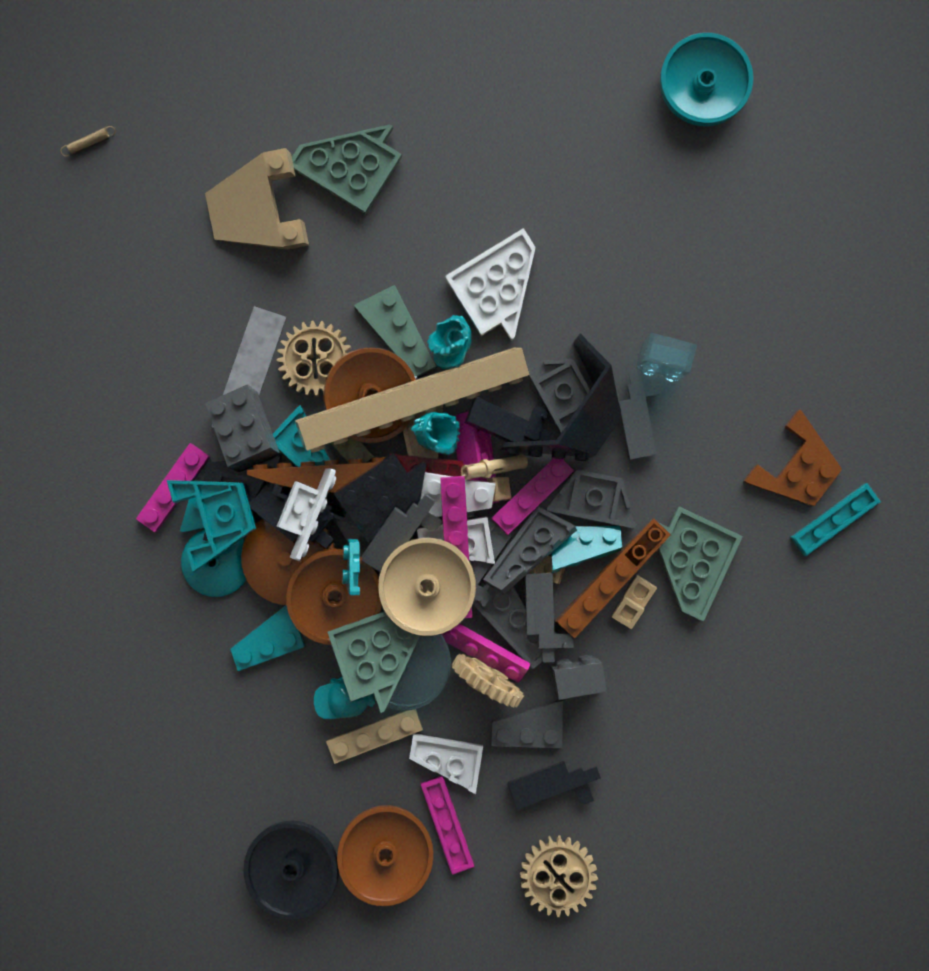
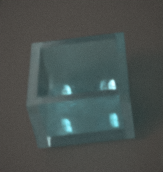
(666, 357)

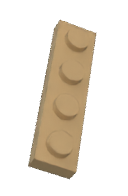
(374, 735)

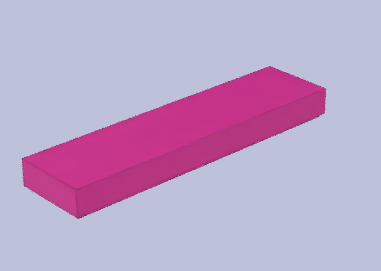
(447, 824)

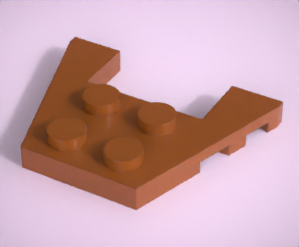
(806, 473)

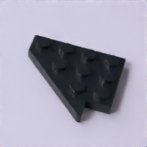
(378, 491)

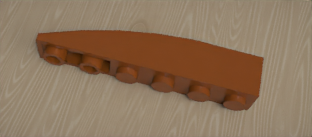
(310, 474)
(612, 578)

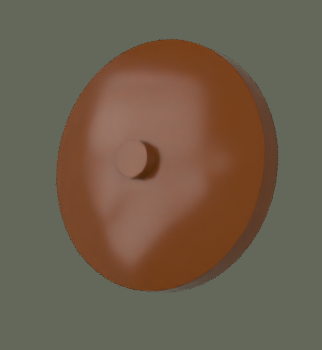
(362, 375)
(268, 561)
(320, 600)
(385, 855)

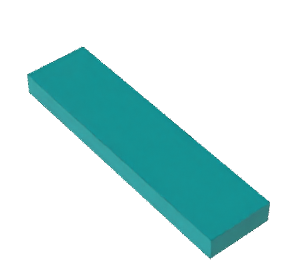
(835, 519)

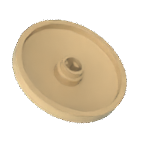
(427, 586)

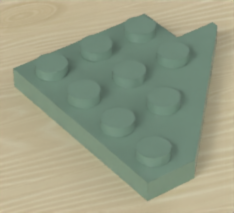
(350, 165)
(696, 560)
(372, 656)

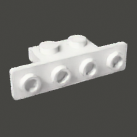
(303, 509)

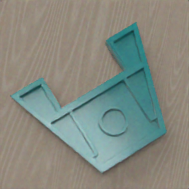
(223, 514)

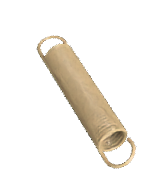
(87, 141)

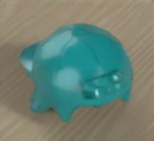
(450, 342)
(437, 432)
(333, 701)

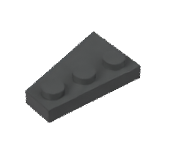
(533, 729)

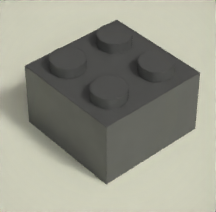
(578, 677)

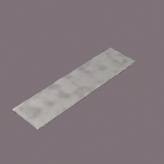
(255, 350)

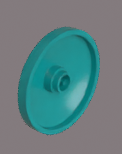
(706, 79)

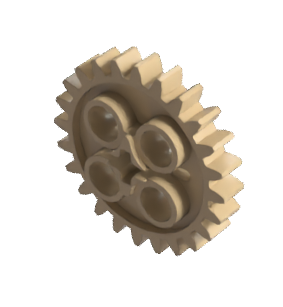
(294, 360)
(487, 680)
(574, 861)

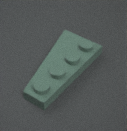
(393, 323)

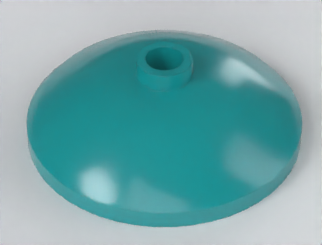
(218, 580)

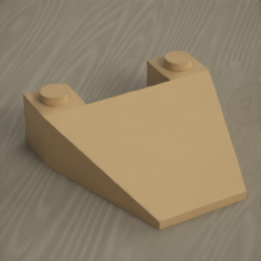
(246, 208)

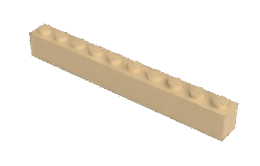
(411, 398)

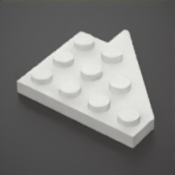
(495, 284)

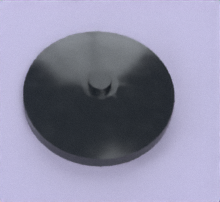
(291, 870)

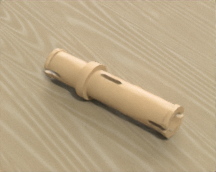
(486, 468)

